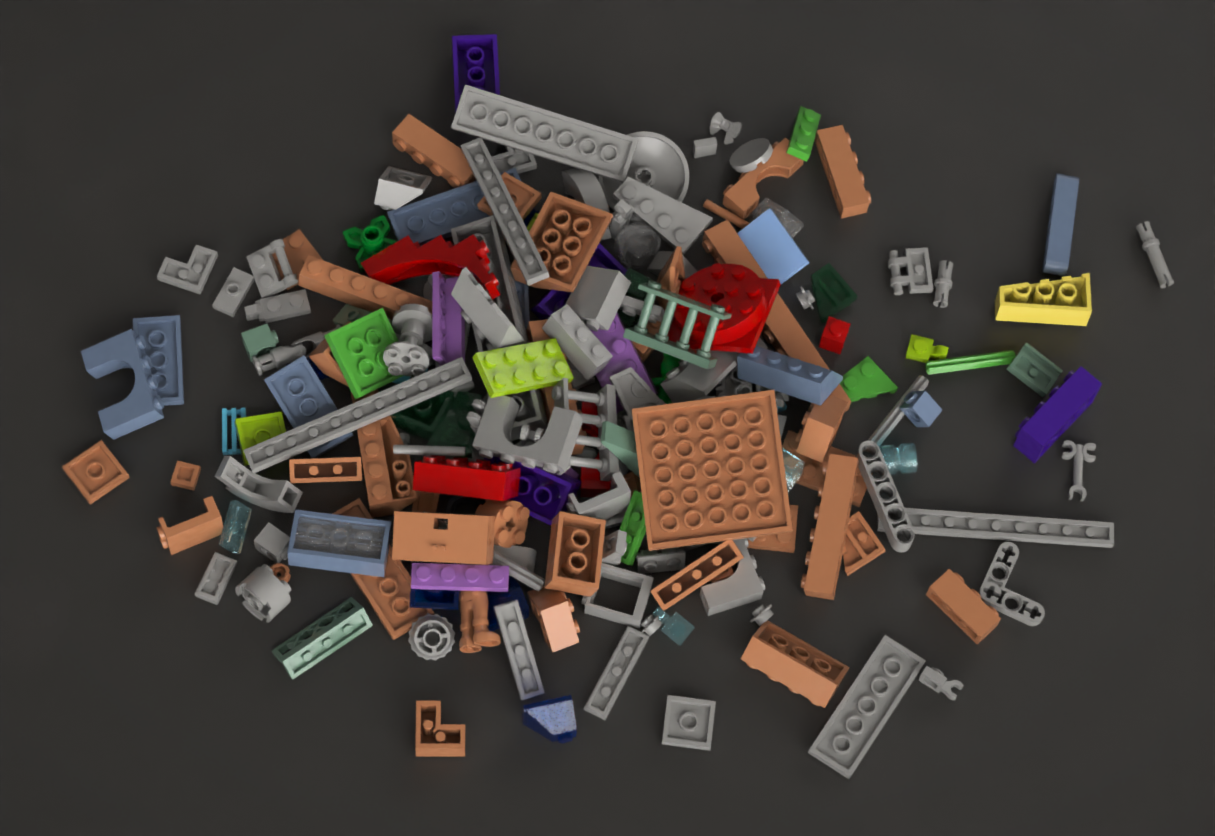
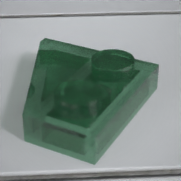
(831, 292)

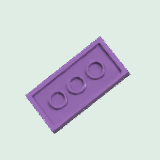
(623, 357)

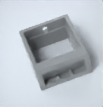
(627, 577)

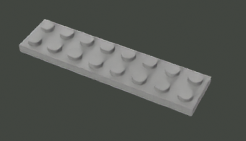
(544, 133)

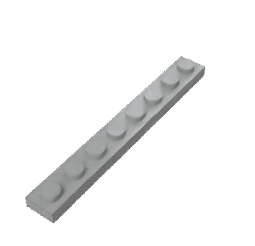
(505, 211)

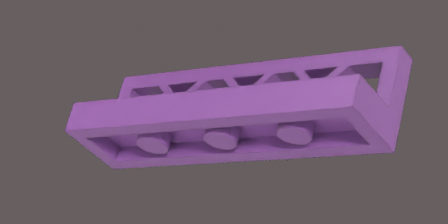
(447, 322)

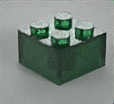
(425, 416)

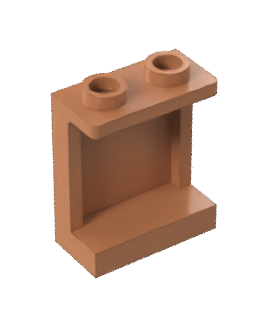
(193, 530)

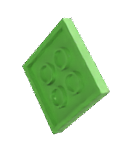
(360, 352)

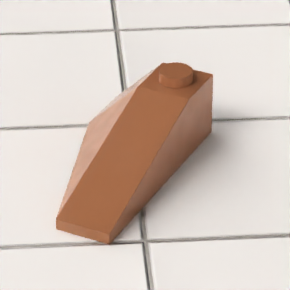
(671, 276)

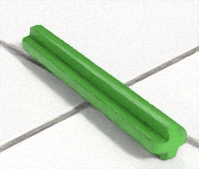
(969, 362)

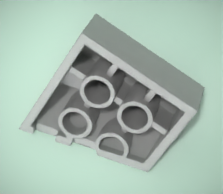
(484, 313)

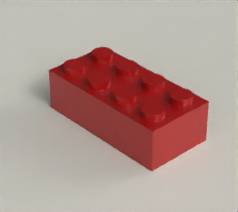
(466, 478)

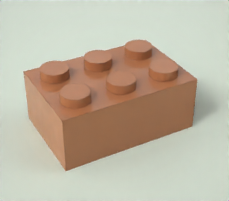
(575, 554)

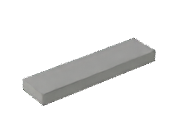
(519, 649)
(616, 673)

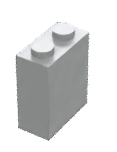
(598, 297)

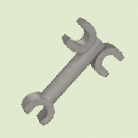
(1079, 453)

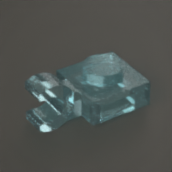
(675, 627)

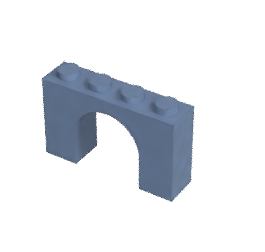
(143, 403)

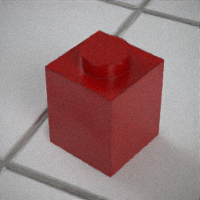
(834, 335)

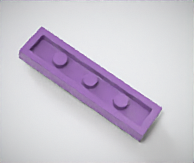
(460, 577)

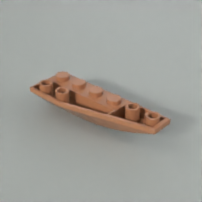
(386, 474)

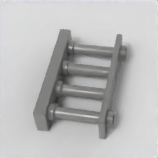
(606, 407)

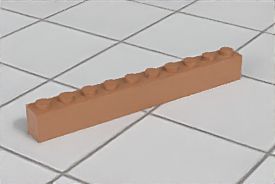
(781, 326)

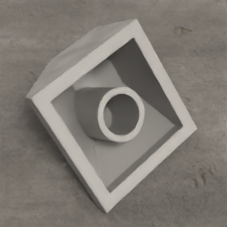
(399, 187)

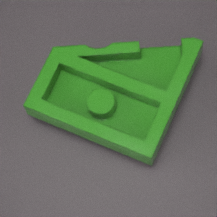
(866, 381)

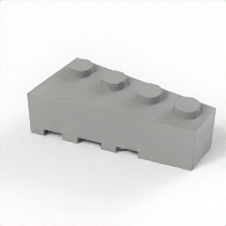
(669, 218)

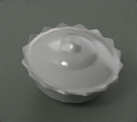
(431, 637)

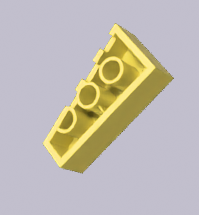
(1046, 302)

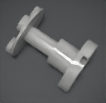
(415, 327)

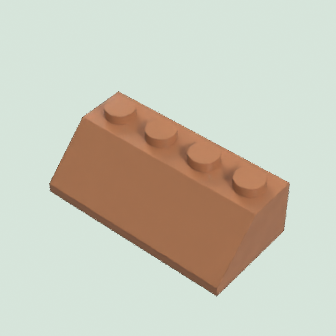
(794, 663)

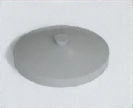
(655, 164)

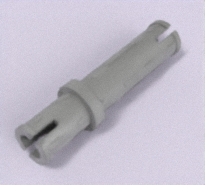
(1151, 246)

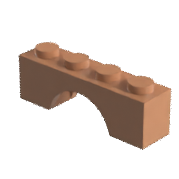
(743, 196)

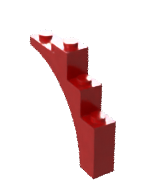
(410, 259)

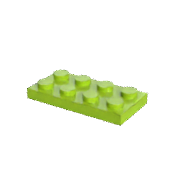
(522, 367)

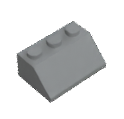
(693, 382)

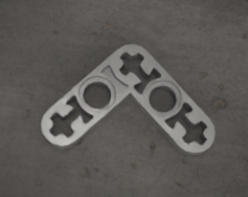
(998, 588)

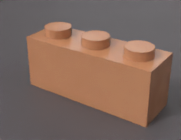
(325, 470)
(963, 606)

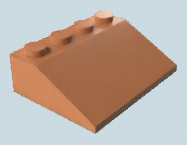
(566, 240)

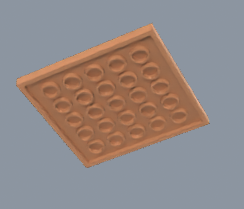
(711, 470)

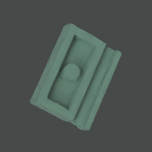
(1034, 369)

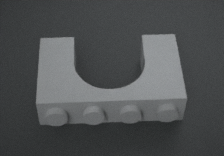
(550, 451)
(737, 589)

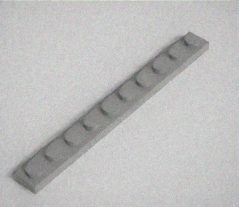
(357, 415)
(1008, 527)

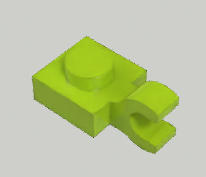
(922, 349)

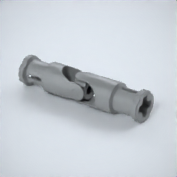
(282, 355)

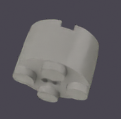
(264, 593)

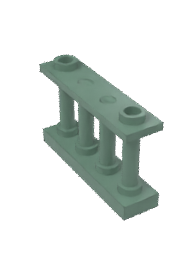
(660, 342)

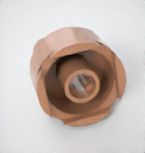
(509, 521)

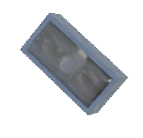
(339, 543)

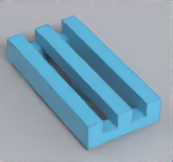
(233, 413)

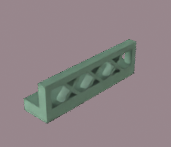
(324, 638)

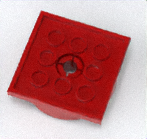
(740, 294)

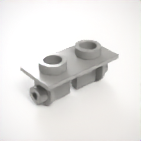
(670, 560)

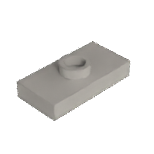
(233, 292)
(216, 578)

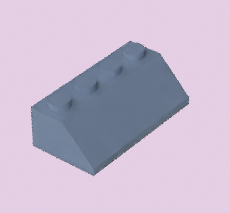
(787, 375)

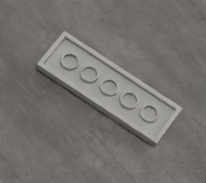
(866, 707)

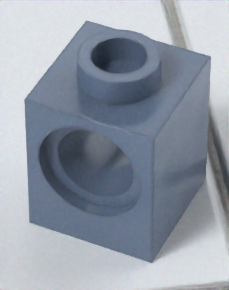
(920, 408)

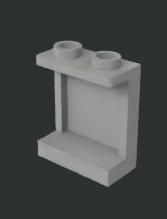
(603, 505)

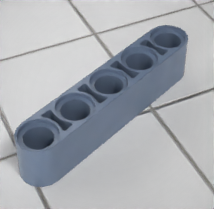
(1060, 225)

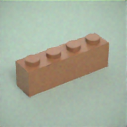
(432, 150)
(842, 171)
(697, 574)

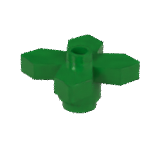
(369, 240)

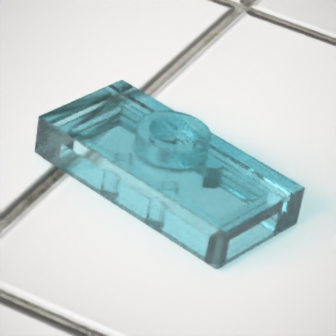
(235, 527)

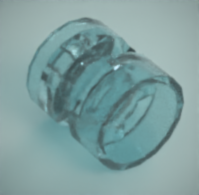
(901, 458)

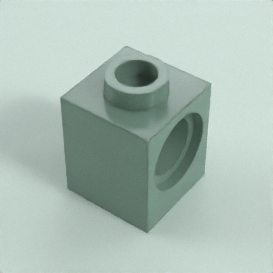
(259, 341)

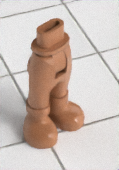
(475, 622)

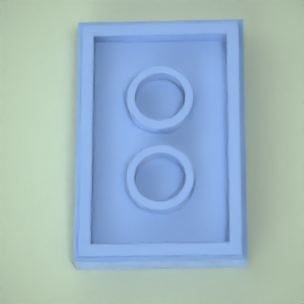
(773, 247)

